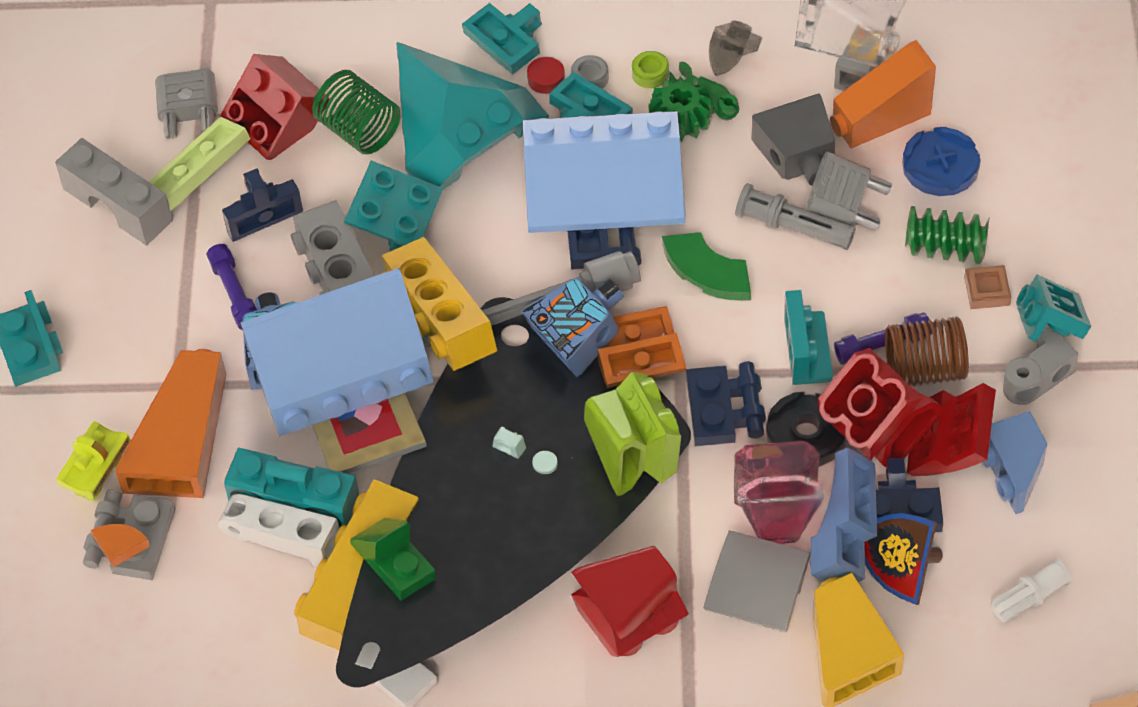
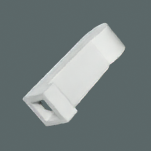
(279, 527)

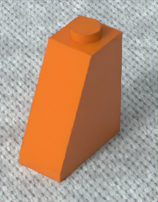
(886, 97)

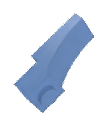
(848, 519)

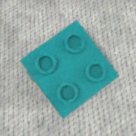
(393, 205)

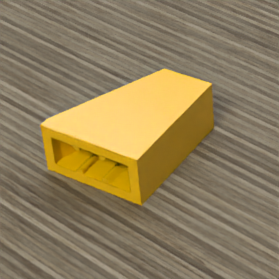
(851, 642)

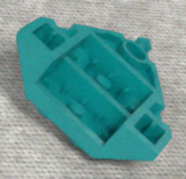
(455, 114)

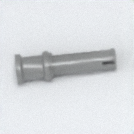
(777, 212)

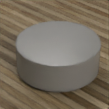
(593, 69)

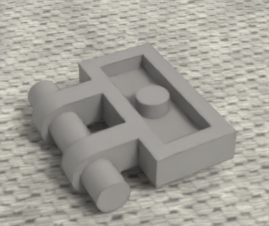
(146, 514)

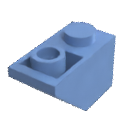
(1016, 458)

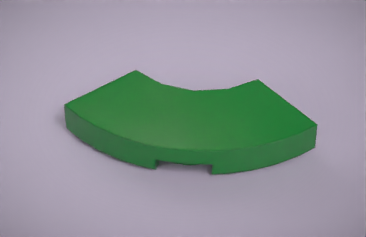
(706, 269)

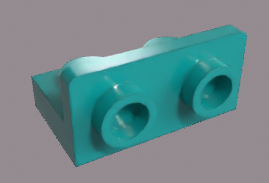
(1051, 304)
(806, 341)
(26, 344)

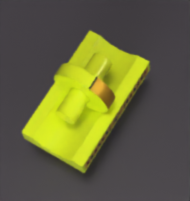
(92, 460)

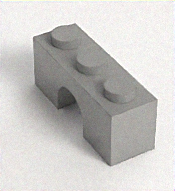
(96, 176)

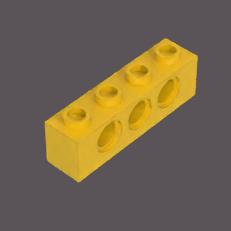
(442, 305)

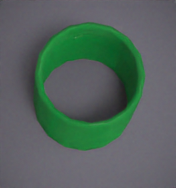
(348, 105)

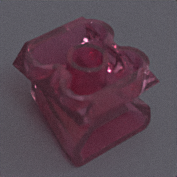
(778, 488)

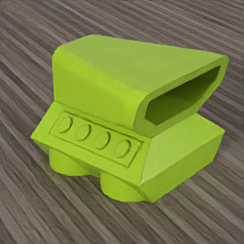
(633, 432)

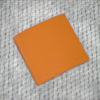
(643, 346)

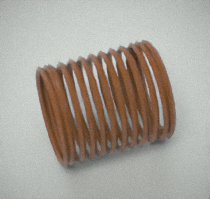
(953, 327)

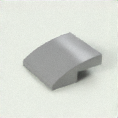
(757, 580)

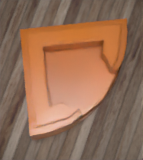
(119, 542)

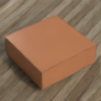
(987, 287)

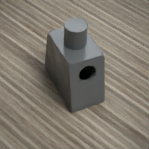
(794, 137)

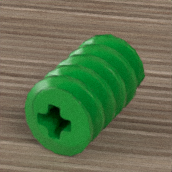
(946, 235)

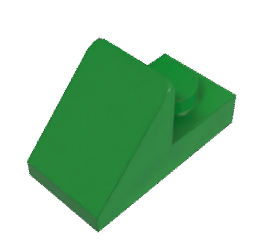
(393, 556)

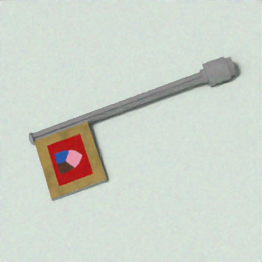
(390, 426)

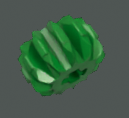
(690, 102)

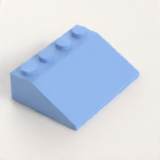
(603, 172)
(338, 352)

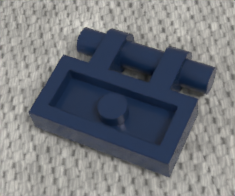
(712, 408)

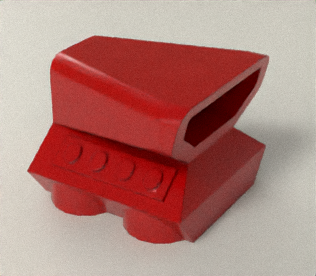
(877, 408)
(629, 599)

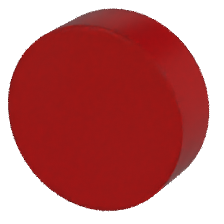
(545, 74)

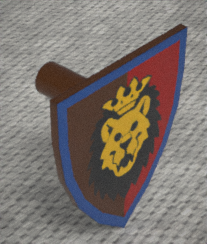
(902, 553)

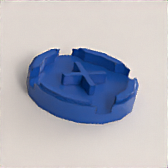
(941, 161)

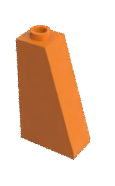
(178, 431)

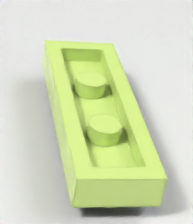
(200, 160)

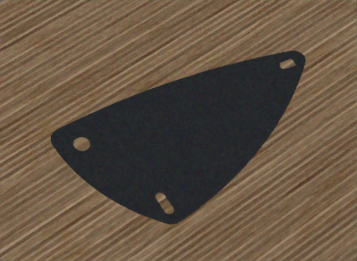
(489, 517)

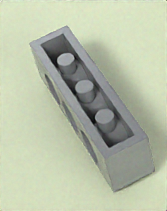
(322, 230)

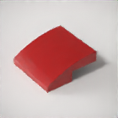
(958, 435)

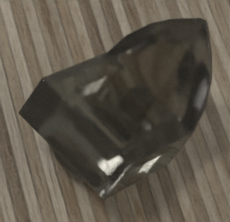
(729, 44)

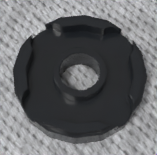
(800, 409)

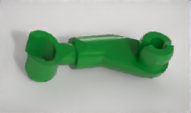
(725, 104)

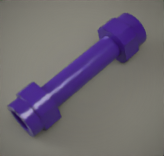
(223, 264)
(849, 344)

